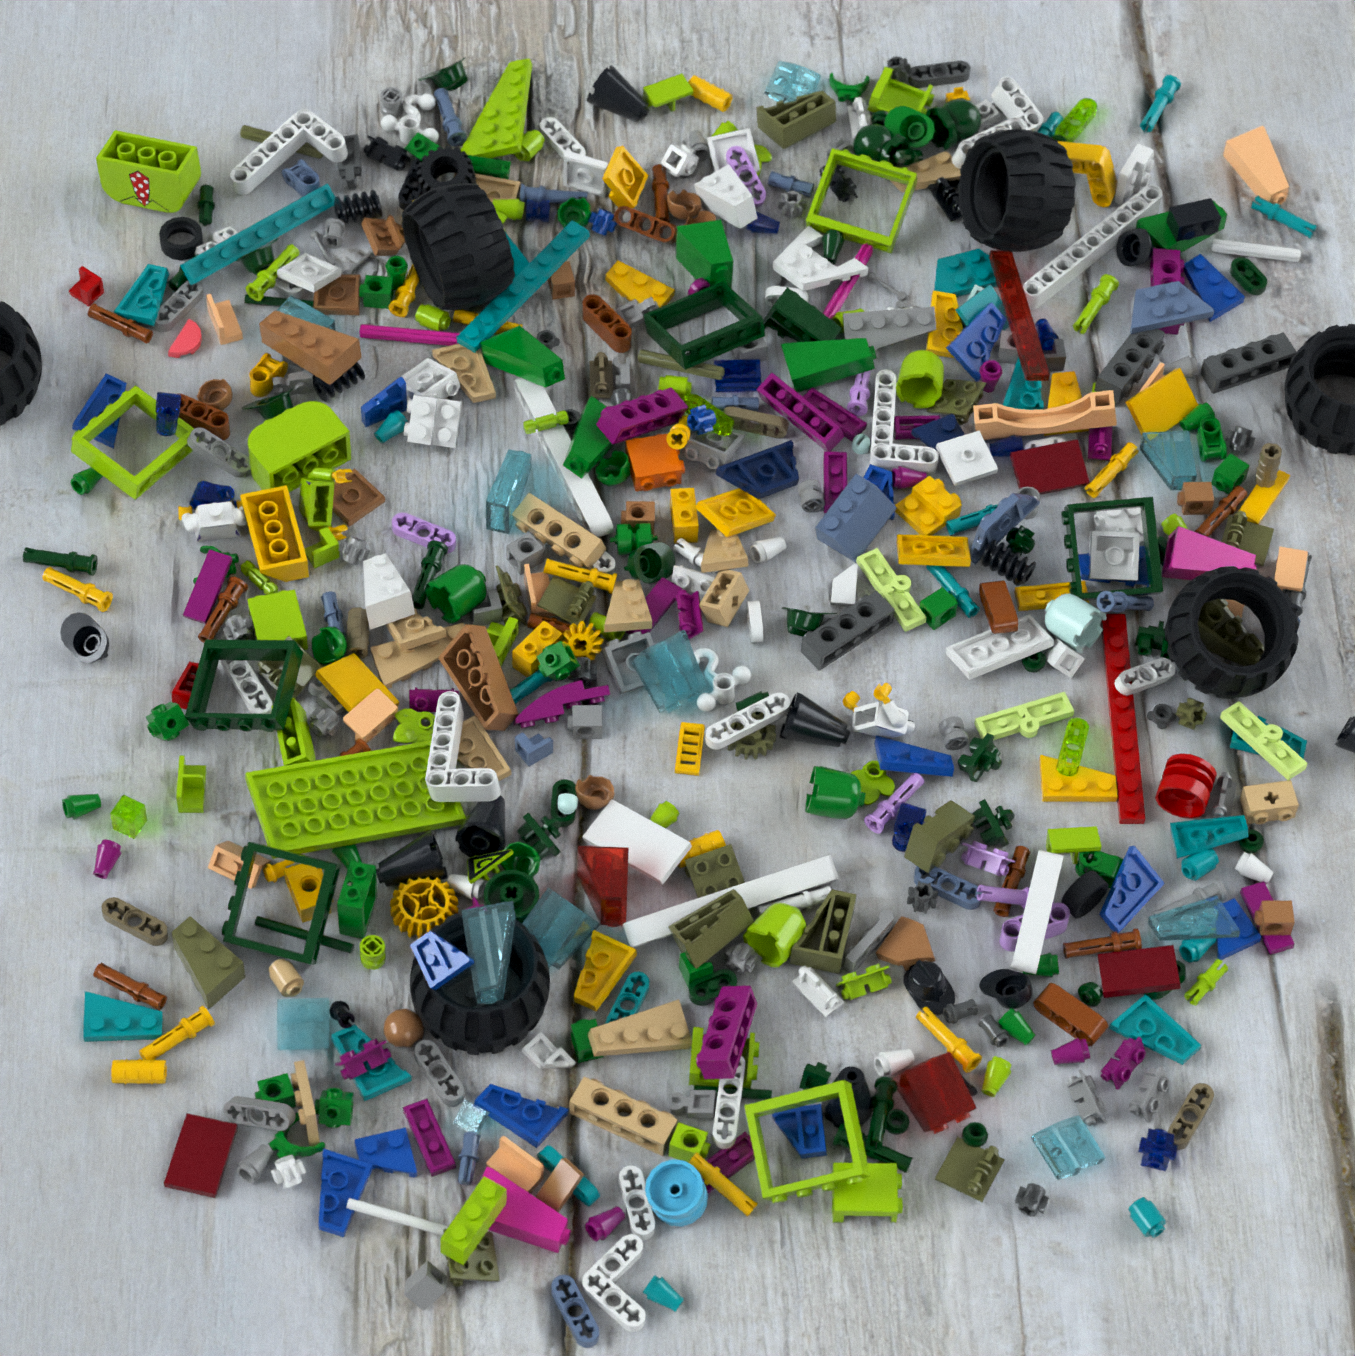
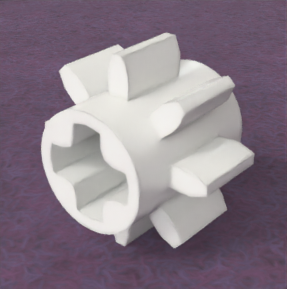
(288, 1171)

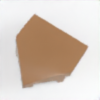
(384, 235)
(906, 944)

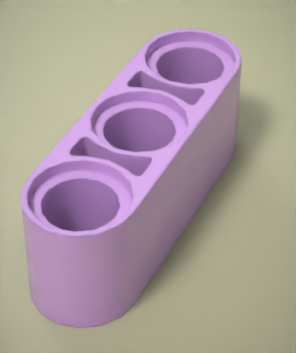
(1054, 926)

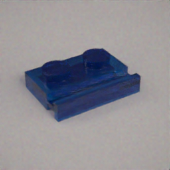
(739, 375)

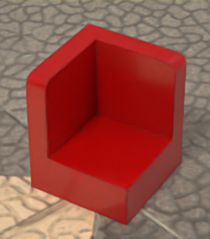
(88, 288)

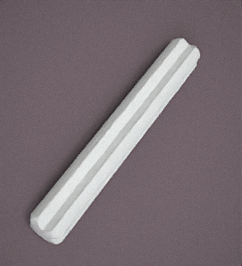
(1256, 250)

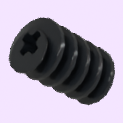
(357, 206)
(323, 388)
(1007, 564)

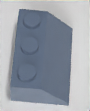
(855, 518)

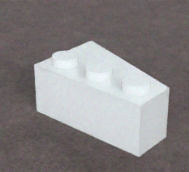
(727, 197)
(385, 592)

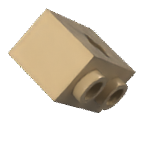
(724, 597)
(1269, 802)

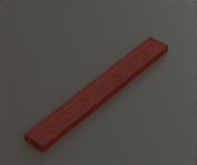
(1019, 316)

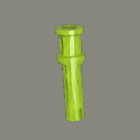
(267, 278)
(1099, 297)

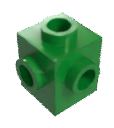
(557, 661)
(166, 721)
(335, 1107)

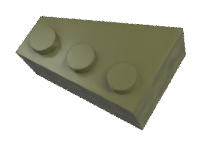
(796, 119)
(827, 935)

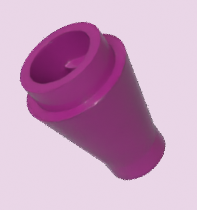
(990, 373)
(906, 477)
(106, 857)
(1071, 1052)
(603, 1224)

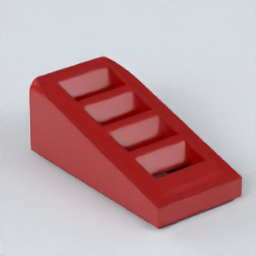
(186, 681)

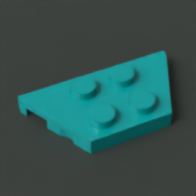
(962, 271)

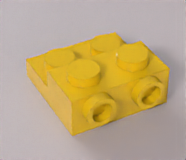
(624, 178)
(929, 506)

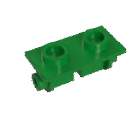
(420, 146)
(491, 167)

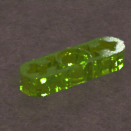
(1076, 114)
(723, 424)
(1070, 738)

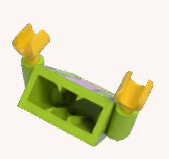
(317, 499)

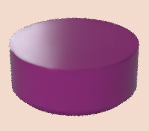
(698, 285)

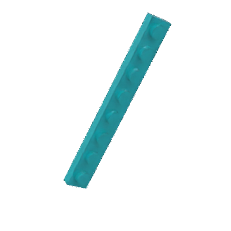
(258, 234)
(523, 286)

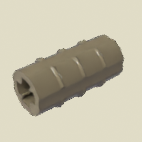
(1268, 465)
(357, 633)

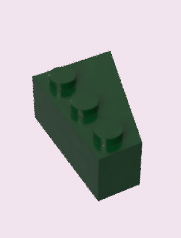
(799, 319)

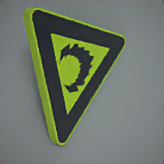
(480, 865)

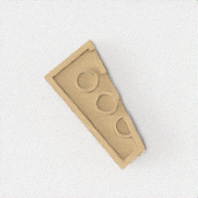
(400, 665)
(647, 1031)

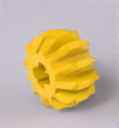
(582, 633)

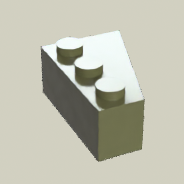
(939, 836)
(711, 927)
(207, 960)

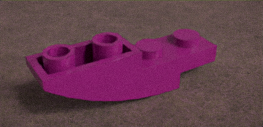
(550, 705)

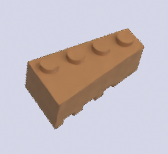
(311, 346)
(479, 677)

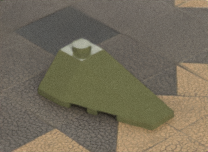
(1226, 635)

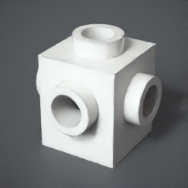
(680, 160)

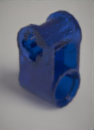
(167, 413)
(209, 493)
(906, 818)

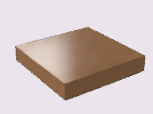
(339, 296)
(356, 498)

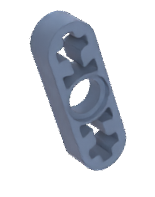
(944, 876)
(575, 1299)

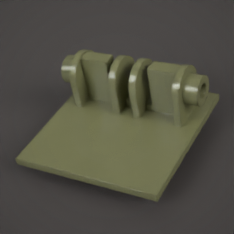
(958, 399)
(1248, 536)
(510, 598)
(568, 600)
(272, 671)
(714, 871)
(970, 1169)
(479, 1266)

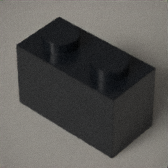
(1193, 219)

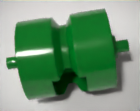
(632, 538)

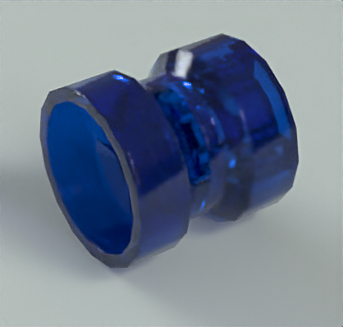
(532, 210)

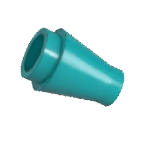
(392, 426)
(1193, 949)
(661, 1292)

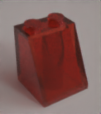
(605, 880)
(935, 1093)

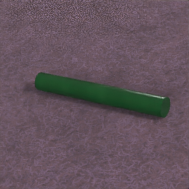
(272, 301)
(758, 1094)

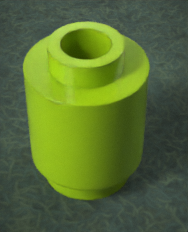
(531, 145)
(433, 317)
(678, 383)

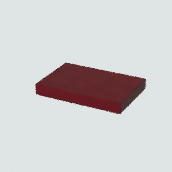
(1050, 467)
(1138, 971)
(200, 1155)

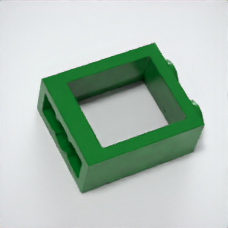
(358, 900)

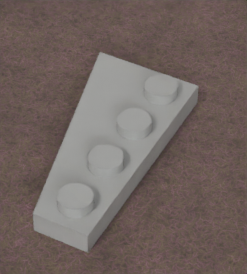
(889, 326)

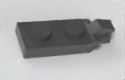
(351, 166)

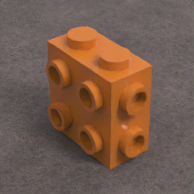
(653, 462)

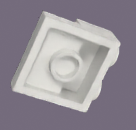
(1134, 173)
(431, 380)
(433, 421)
(1121, 519)
(1114, 554)

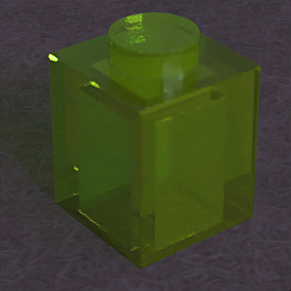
(128, 816)

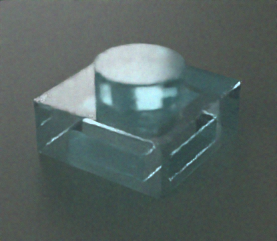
(471, 1117)

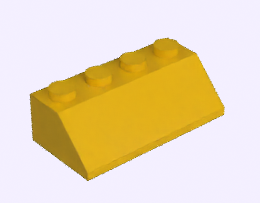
(275, 534)

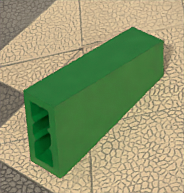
(1162, 236)
(523, 356)
(827, 361)
(588, 441)

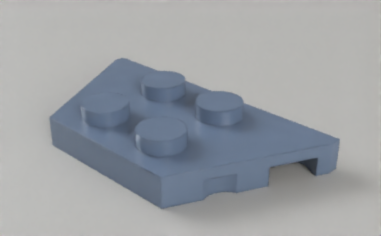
(1166, 306)
(996, 525)

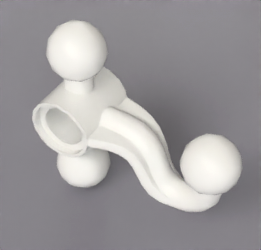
(410, 124)
(722, 683)

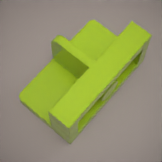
(667, 91)
(503, 637)
(190, 787)
(1073, 841)

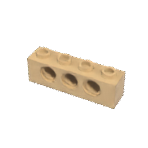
(534, 509)
(629, 1127)

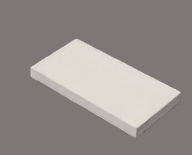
(991, 651)
(651, 847)

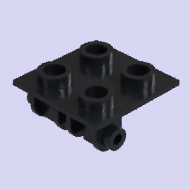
(947, 197)

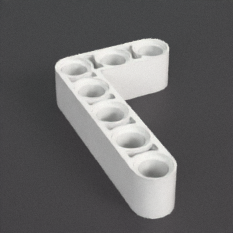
(1015, 106)
(280, 141)
(882, 450)
(442, 778)
(1037, 912)

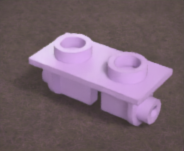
(977, 855)

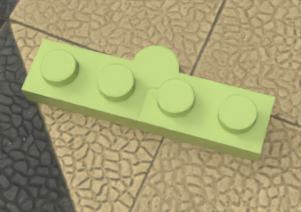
(893, 589)
(1025, 717)
(1264, 740)

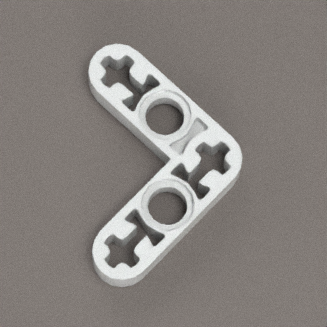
(608, 1278)

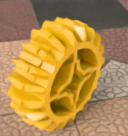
(419, 895)

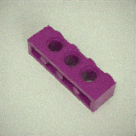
(1166, 268)
(800, 412)
(641, 415)
(727, 1032)

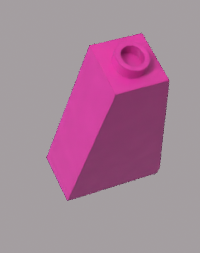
(1192, 554)
(528, 1217)

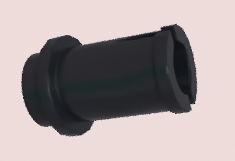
(340, 1011)

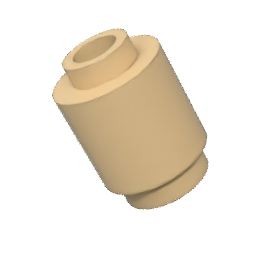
(286, 978)

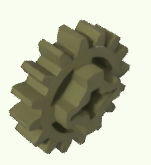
(753, 743)

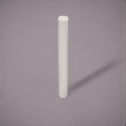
(395, 1216)

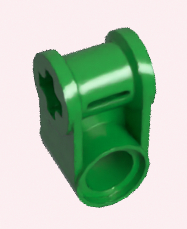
(1211, 443)
(1102, 863)

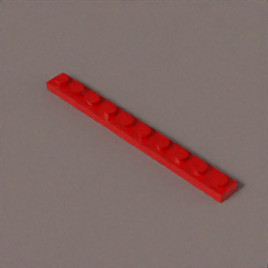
(1122, 722)

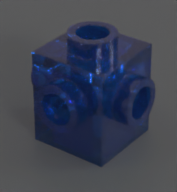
(1157, 1149)

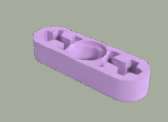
(748, 167)
(417, 524)

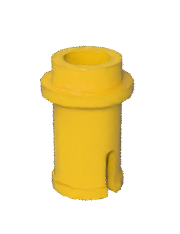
(276, 871)

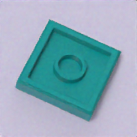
(977, 303)

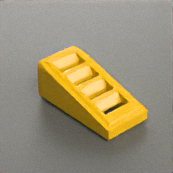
(690, 734)

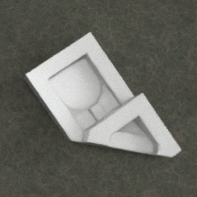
(845, 587)
(545, 1054)

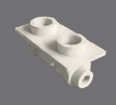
(858, 116)
(691, 579)
(817, 991)

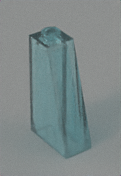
(507, 491)
(489, 944)

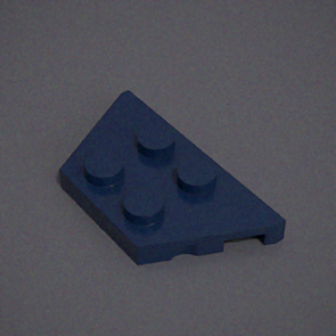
(763, 471)

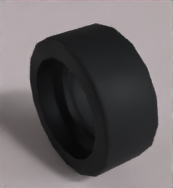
(178, 225)
(1085, 894)

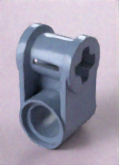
(301, 178)

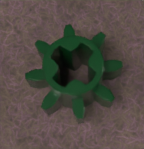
(1020, 540)

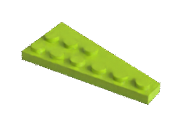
(503, 118)

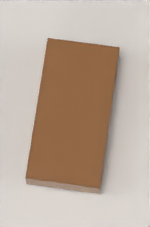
(560, 1185)

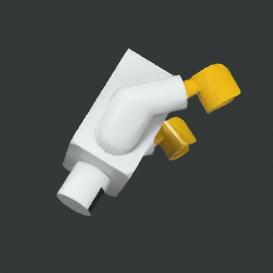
(213, 520)
(879, 717)

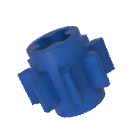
(602, 222)
(701, 419)

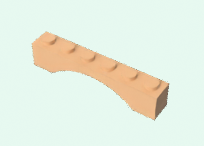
(1088, 412)

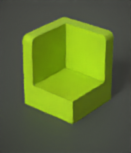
(323, 551)

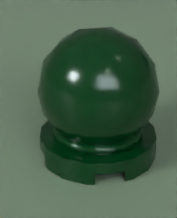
(954, 122)
(879, 143)

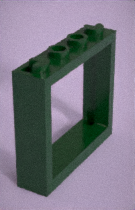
(710, 345)
(1152, 555)
(251, 651)
(320, 914)

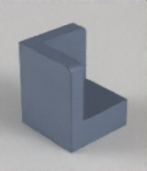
(533, 749)

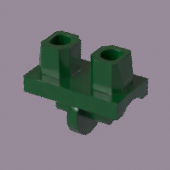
(1150, 639)
(984, 757)
(994, 834)
(545, 844)

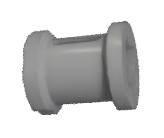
(334, 230)

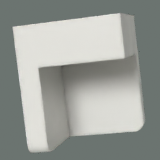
(1064, 658)

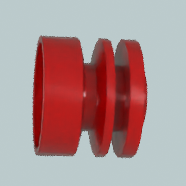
(1186, 785)

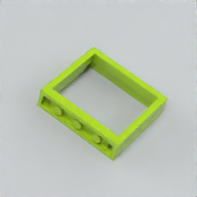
(865, 164)
(130, 484)
(798, 1099)

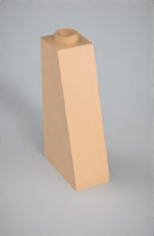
(1258, 165)

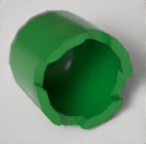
(457, 592)
(834, 794)

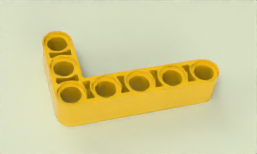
(1098, 166)

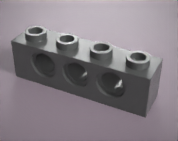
(1247, 362)
(1129, 363)
(877, 615)

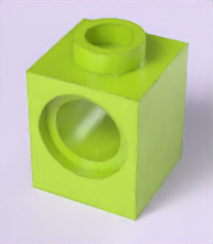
(687, 1134)

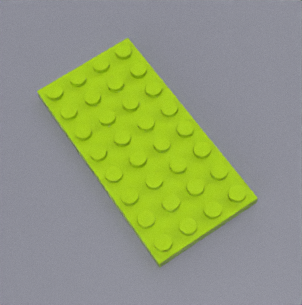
(348, 799)

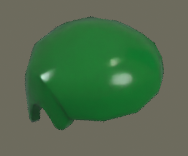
(574, 210)
(613, 470)
(329, 645)
(523, 859)

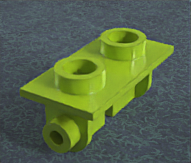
(854, 984)

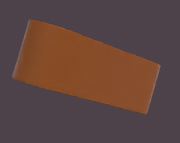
(637, 220)
(606, 323)
(204, 416)
(998, 607)
(1070, 1014)

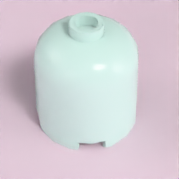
(1074, 621)

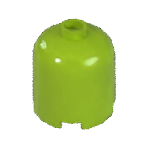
(920, 379)
(775, 933)

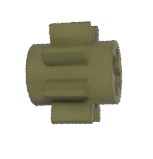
(1191, 713)

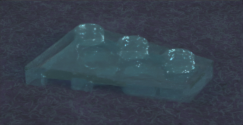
(1195, 921)

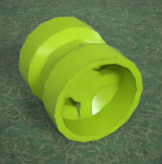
(372, 952)

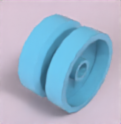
(663, 1185)

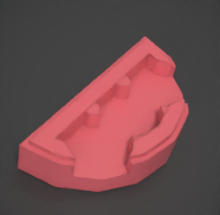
(187, 341)

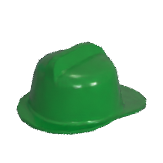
(912, 124)

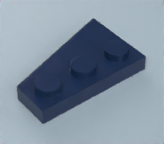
(938, 431)

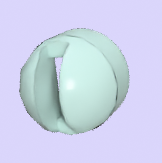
(864, 446)
(567, 803)

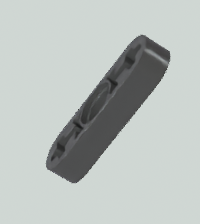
(946, 67)

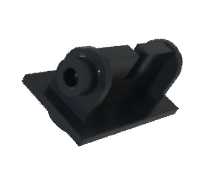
(394, 155)
(843, 186)

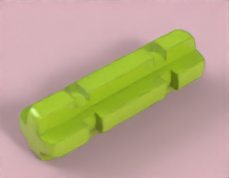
(545, 422)
(258, 579)

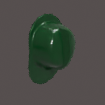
(449, 77)
(258, 259)
(272, 406)
(651, 562)
(801, 622)

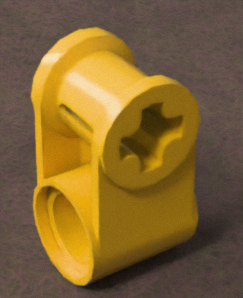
(262, 375)

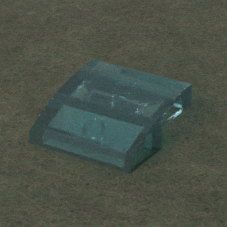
(791, 81)
(303, 1024)
(1068, 1147)

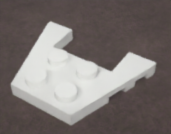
(809, 269)

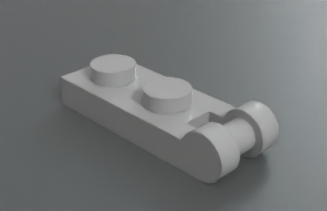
(868, 942)

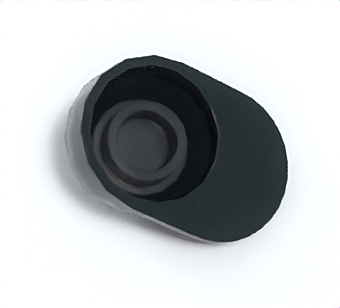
(1008, 987)

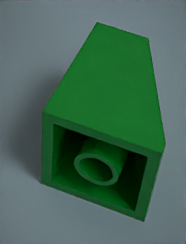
(705, 252)

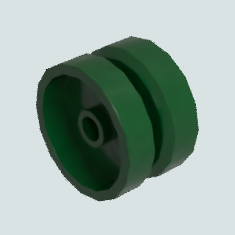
(515, 887)

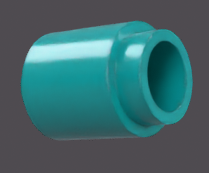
(1199, 864)
(1147, 1217)

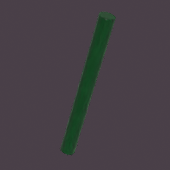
(302, 934)

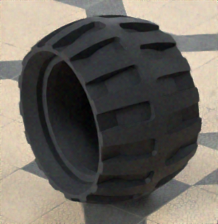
(1016, 190)
(458, 246)
(23, 372)
(1313, 413)
(1264, 600)
(485, 1027)

